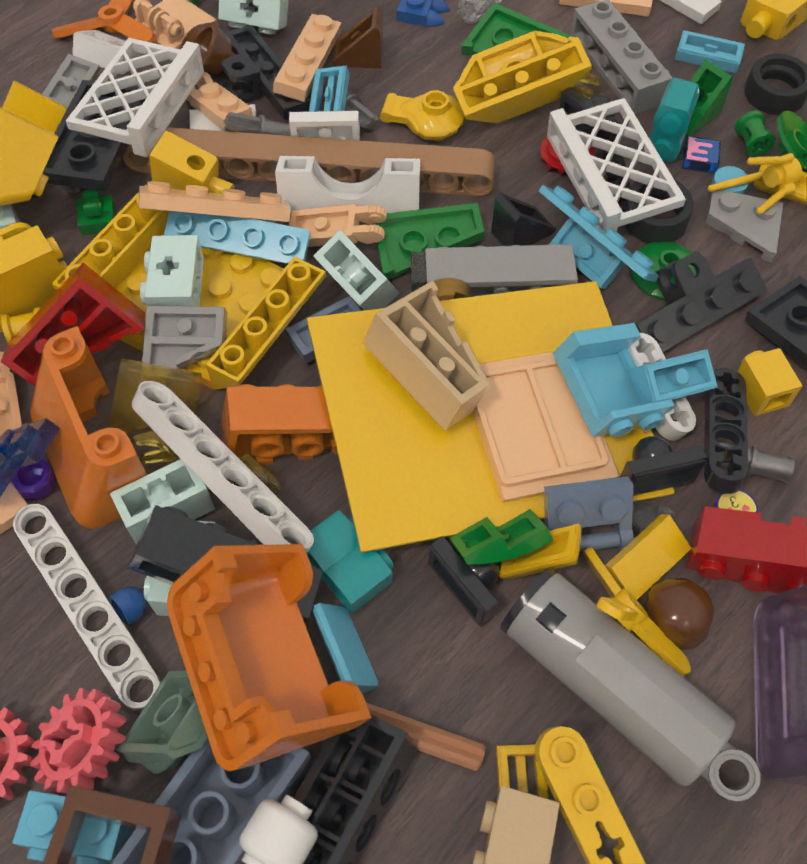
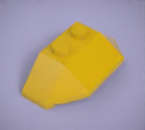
(520, 76)

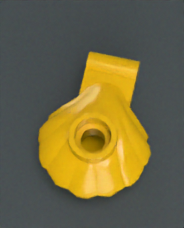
(428, 115)

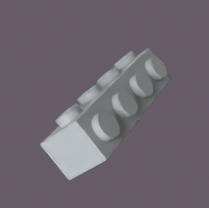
(620, 55)

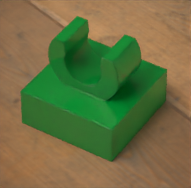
(94, 212)

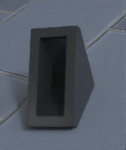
(518, 222)

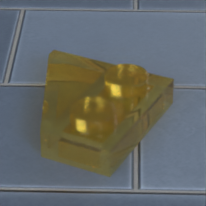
(131, 373)

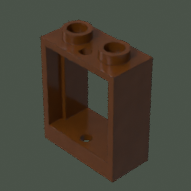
(83, 803)

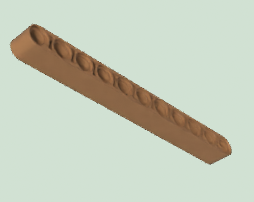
(348, 161)

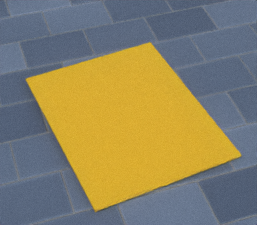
(397, 463)

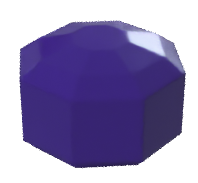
(34, 480)

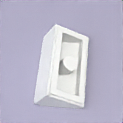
(98, 47)

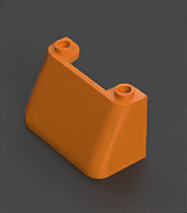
(83, 464)
(254, 656)

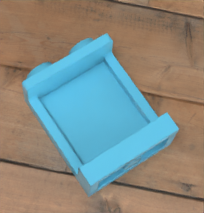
(598, 376)

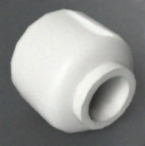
(278, 833)

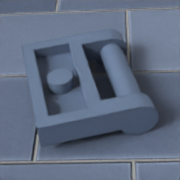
(592, 505)

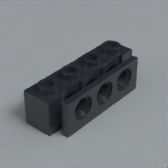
(353, 788)

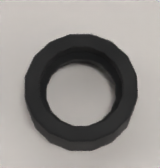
(771, 99)
(657, 229)

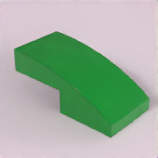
(487, 544)

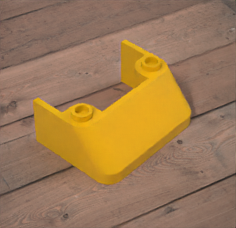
(26, 142)

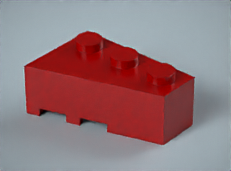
(83, 302)
(749, 550)

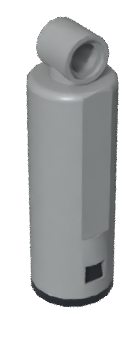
(627, 685)

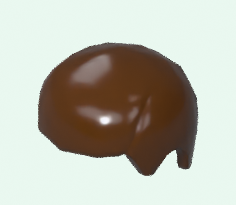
(680, 611)

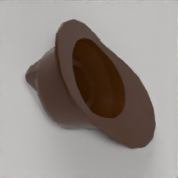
(213, 45)

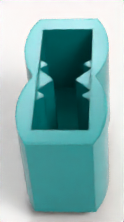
(673, 118)
(348, 572)

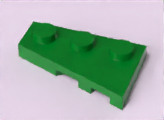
(501, 26)
(426, 228)

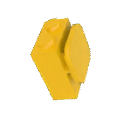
(27, 268)

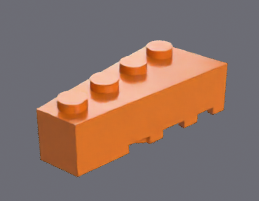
(276, 422)

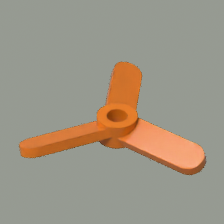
(112, 19)

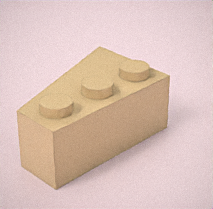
(426, 355)

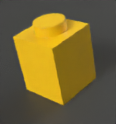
(769, 381)

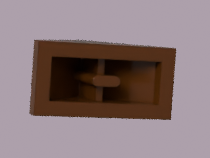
(362, 43)

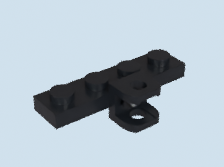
(257, 72)
(698, 298)

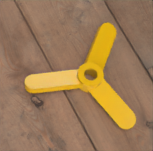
(634, 617)

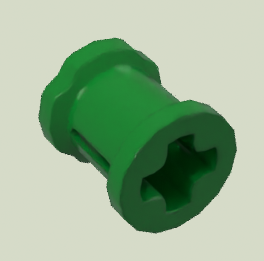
(755, 133)

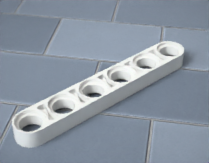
(222, 466)
(81, 607)

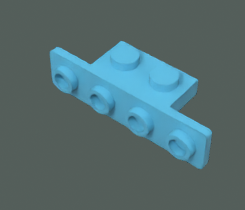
(242, 235)
(596, 252)

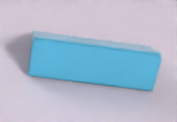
(675, 377)
(344, 646)

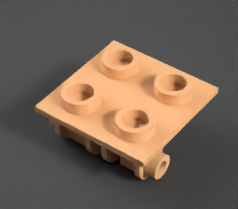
(170, 19)

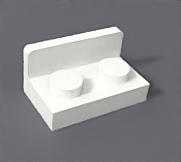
(325, 124)

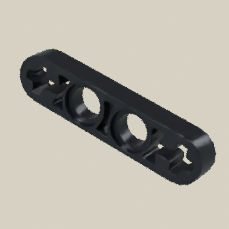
(729, 428)

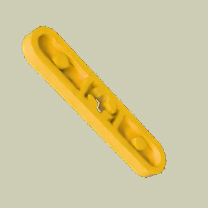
(583, 796)

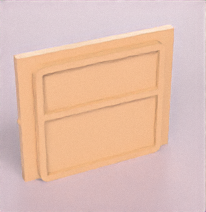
(536, 429)

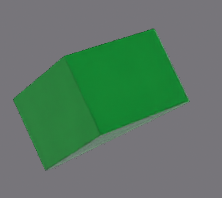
(713, 91)

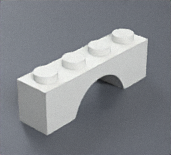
(308, 186)

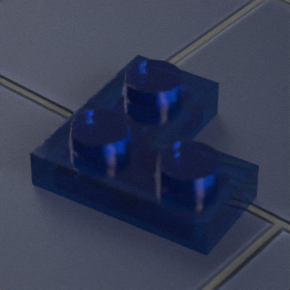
(23, 447)

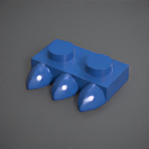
(422, 12)

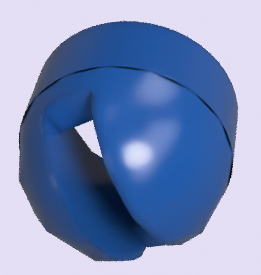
(129, 604)

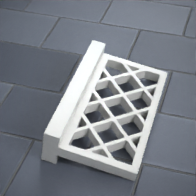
(161, 101)
(583, 169)

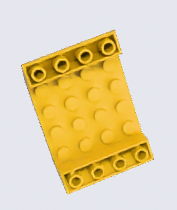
(252, 290)

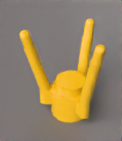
(780, 174)

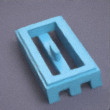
(721, 52)
(341, 91)

